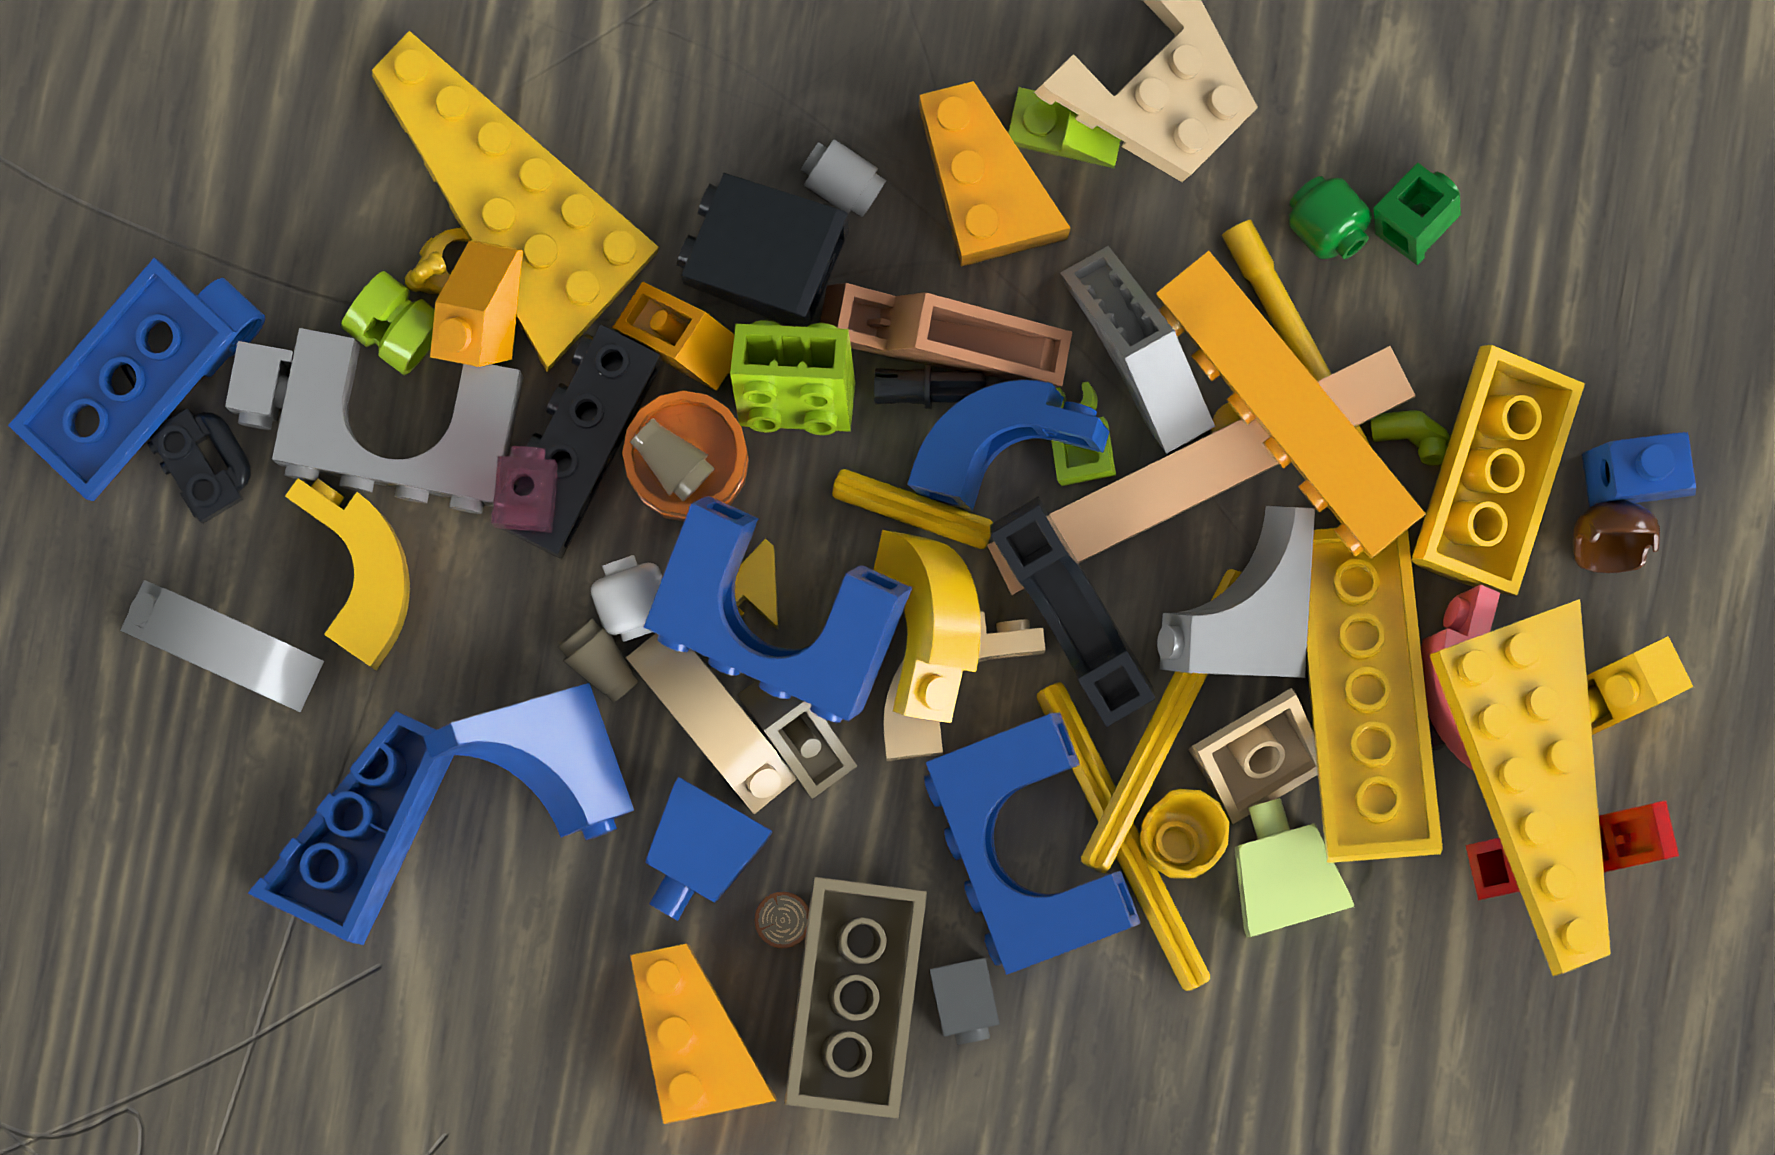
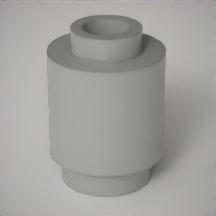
(842, 177)

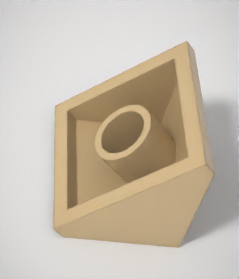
(1258, 756)

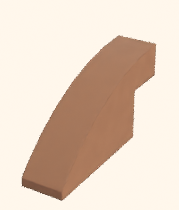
(948, 334)

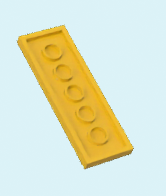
(1369, 704)

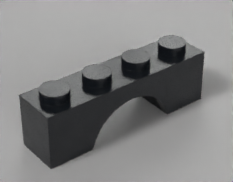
(1072, 611)

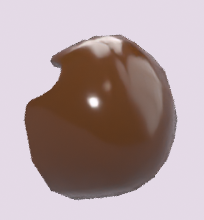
(1614, 537)

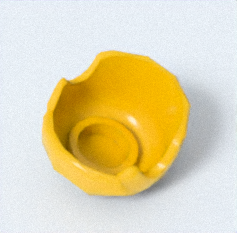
(1184, 833)

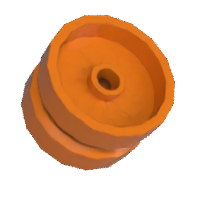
(704, 425)

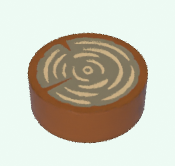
(782, 919)

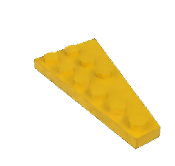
(515, 196)
(1530, 744)

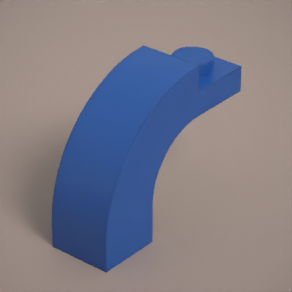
(986, 423)

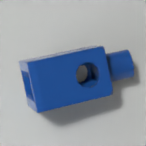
(1640, 469)
(700, 848)

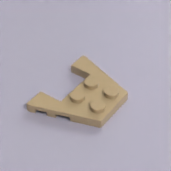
(1173, 107)

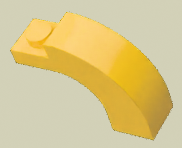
(381, 583)
(940, 622)

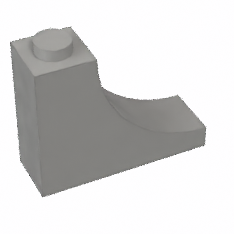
(1141, 348)
(1260, 618)

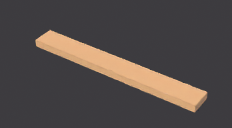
(1208, 467)

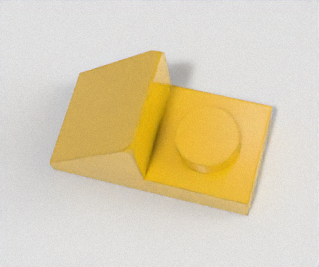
(757, 582)

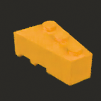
(984, 179)
(691, 1040)

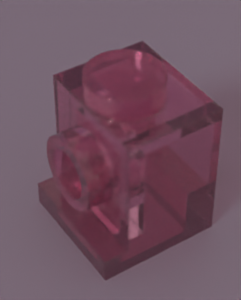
(527, 512)

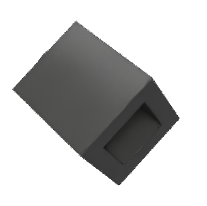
(965, 1000)

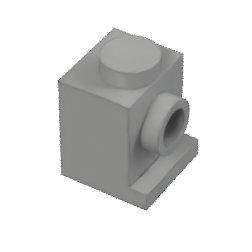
(258, 384)

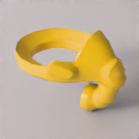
(431, 272)

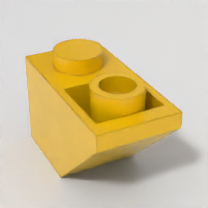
(1635, 684)

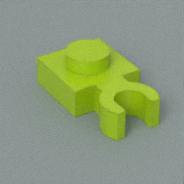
(1082, 464)

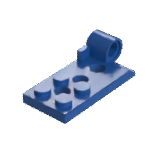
(203, 338)

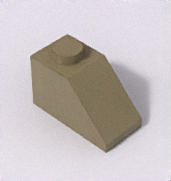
(800, 738)

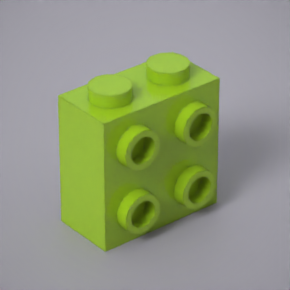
(793, 377)

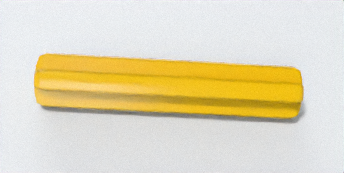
(912, 508)

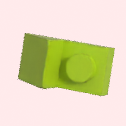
(1057, 132)

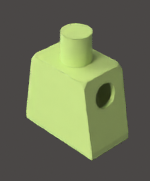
(1285, 874)

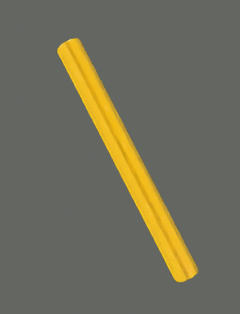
(1146, 761)
(1141, 876)

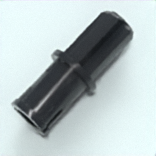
(924, 386)

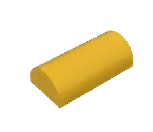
(1497, 471)

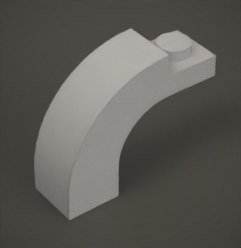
(222, 645)

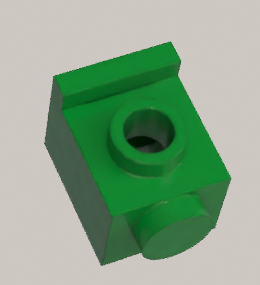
(1417, 193)

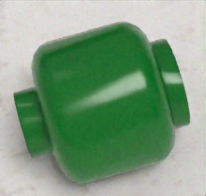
(1329, 218)

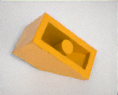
(478, 306)
(679, 333)

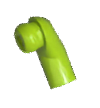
(1417, 428)

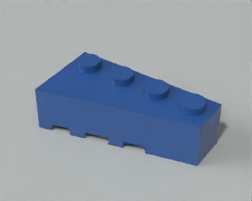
(359, 836)

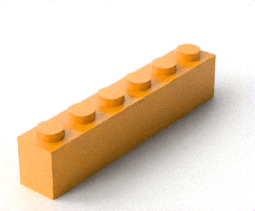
(1289, 405)

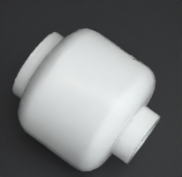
(626, 596)

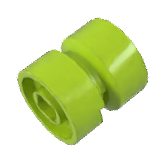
(391, 321)

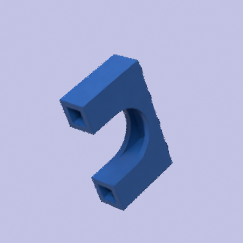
(700, 613)
(972, 790)

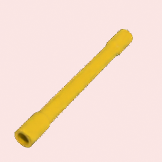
(1259, 270)

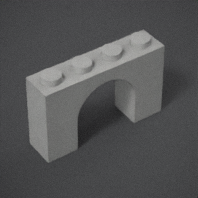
(318, 437)

